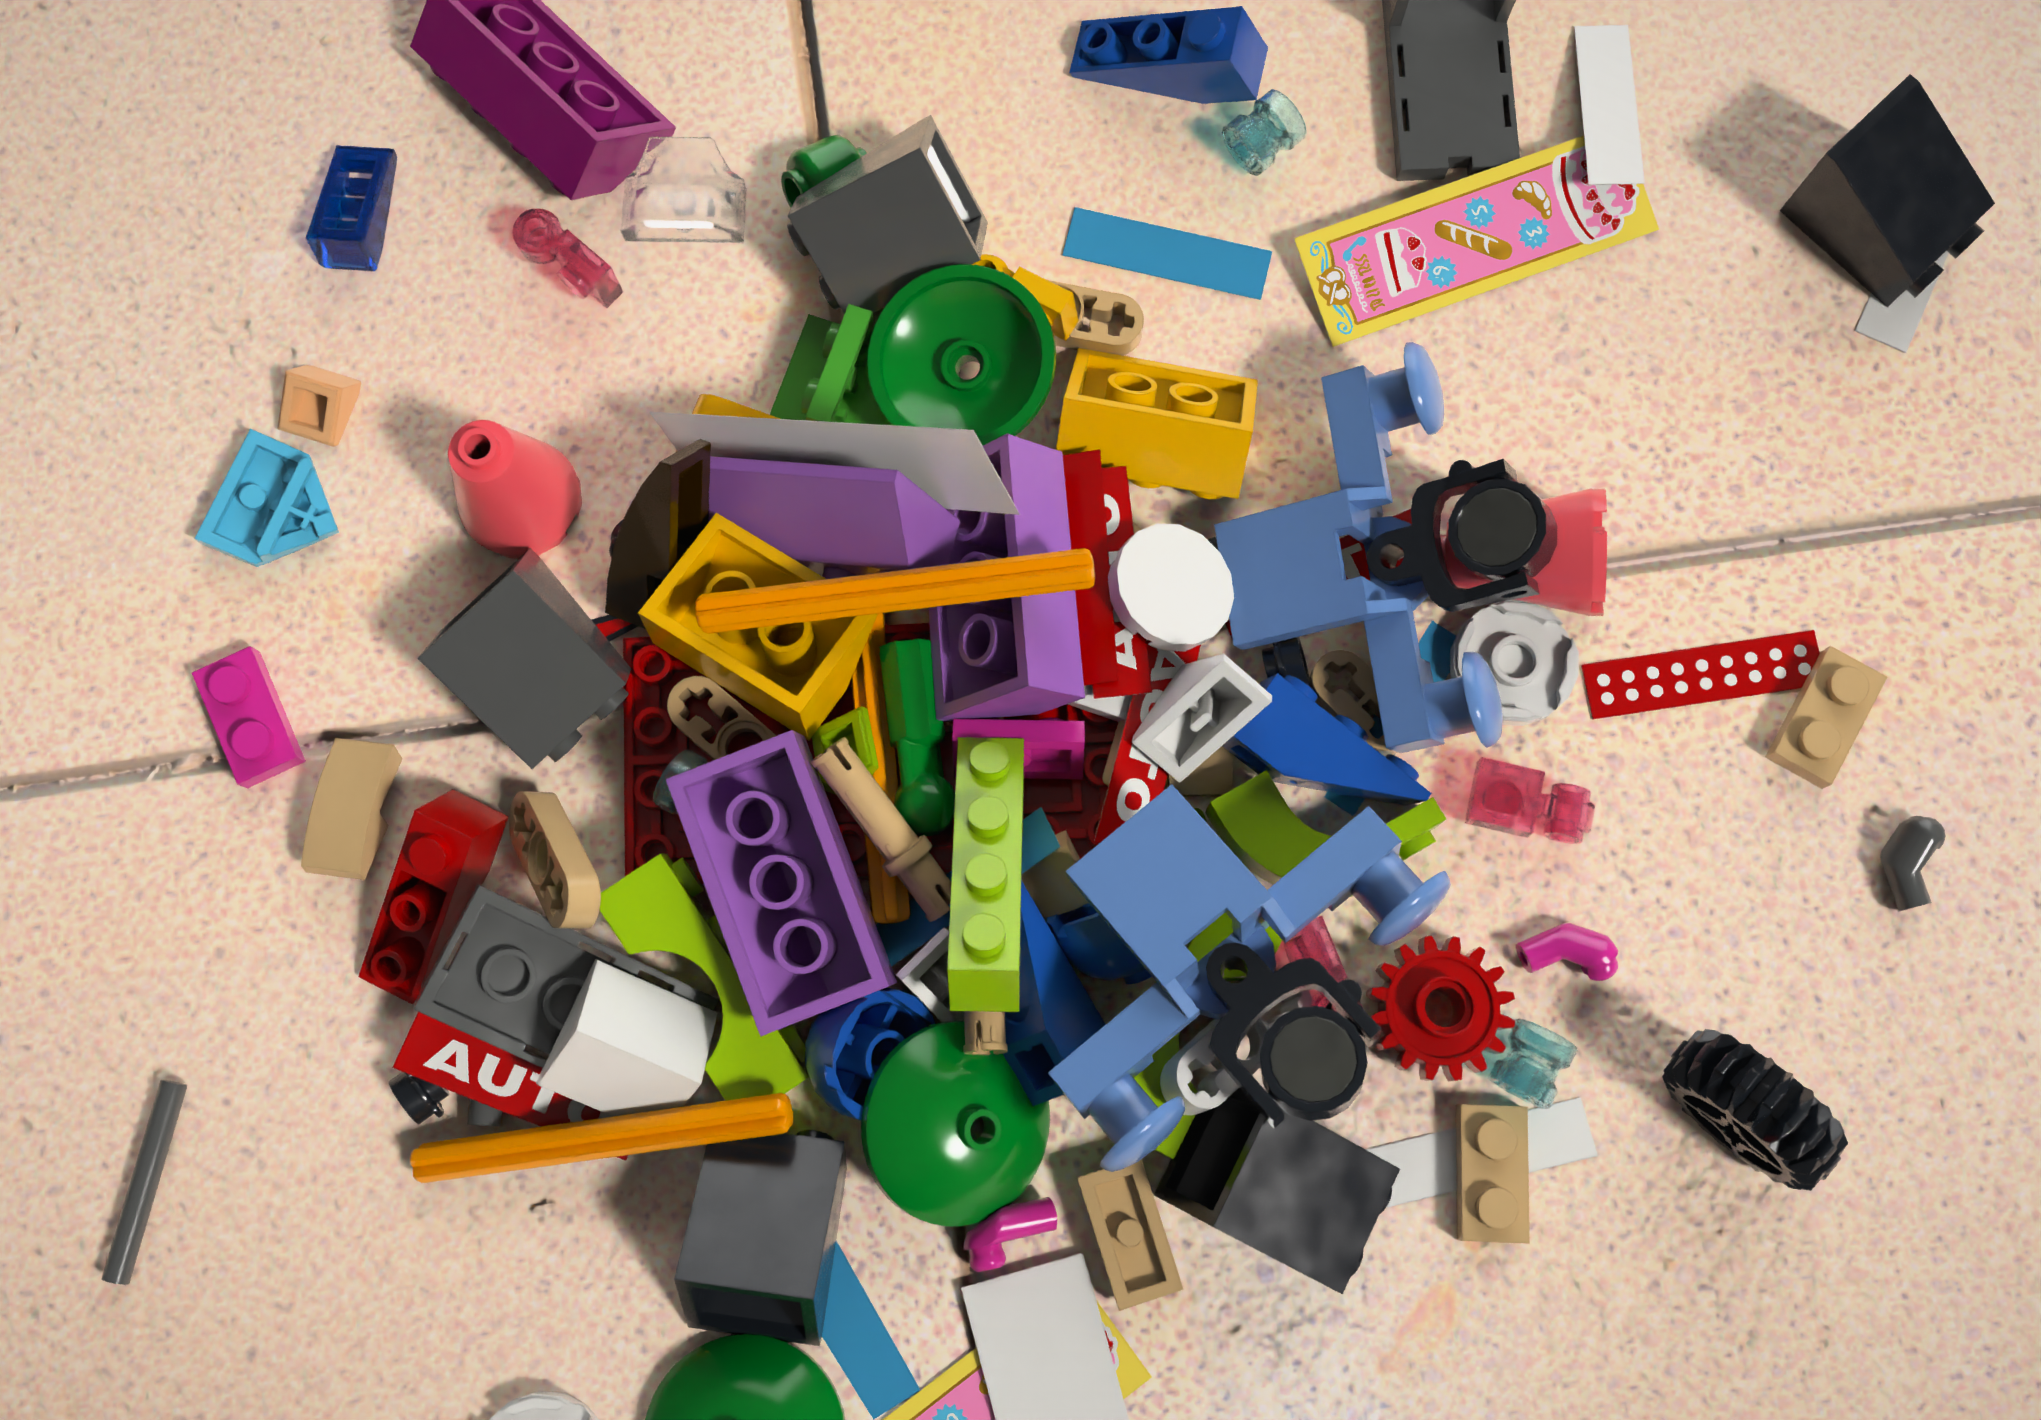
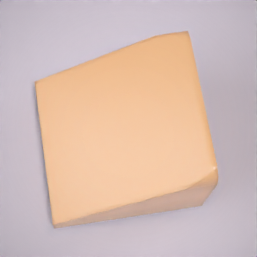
(317, 403)

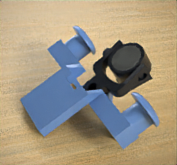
(1293, 571)
(1163, 885)

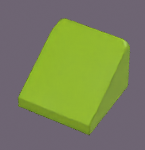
(857, 730)

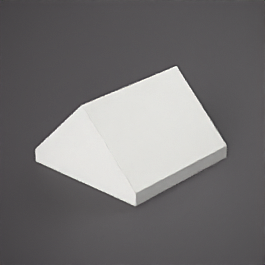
(629, 1045)

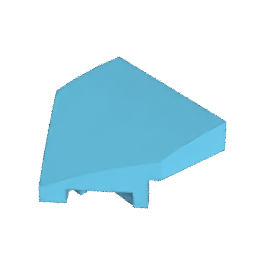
(267, 504)

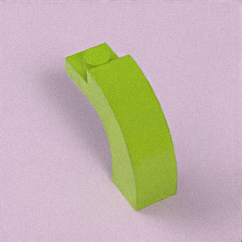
(1274, 841)

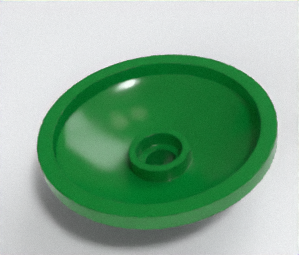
(957, 319)
(921, 1124)
(746, 1381)

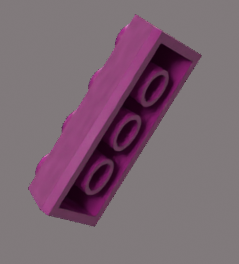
(541, 90)

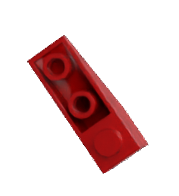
(436, 872)

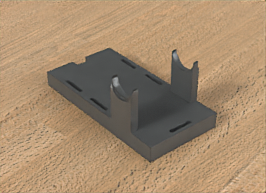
(1451, 86)
(518, 976)

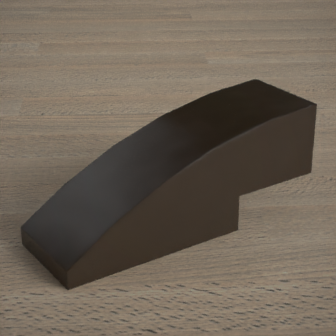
(658, 529)

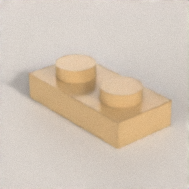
(1826, 717)
(1492, 1173)
(1130, 1235)

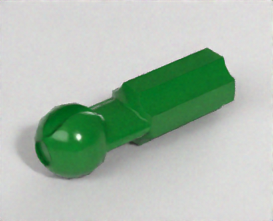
(908, 687)

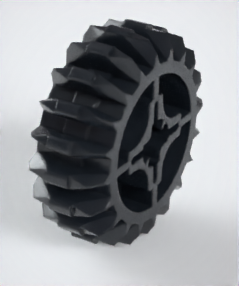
(1755, 1109)

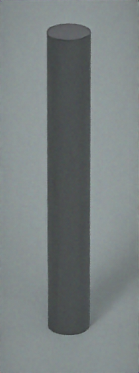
(144, 1182)

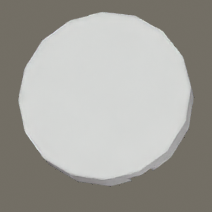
(1171, 587)
(1527, 654)

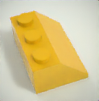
(1160, 422)
(781, 669)

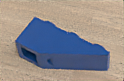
(1175, 54)
(1320, 752)
(1053, 1008)

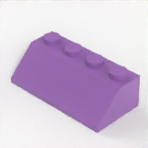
(834, 515)
(1019, 650)
(781, 881)

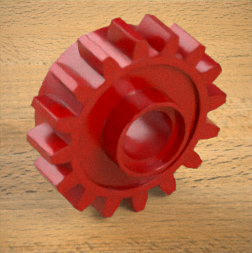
(1473, 1002)

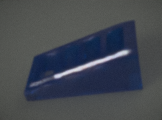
(360, 242)

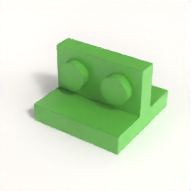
(830, 373)

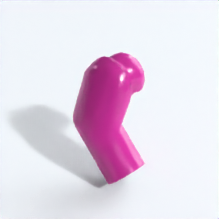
(1574, 943)
(1005, 1225)

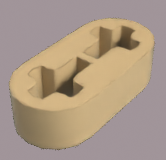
(1340, 702)

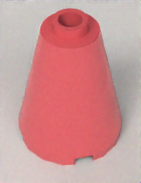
(512, 489)
(1578, 566)

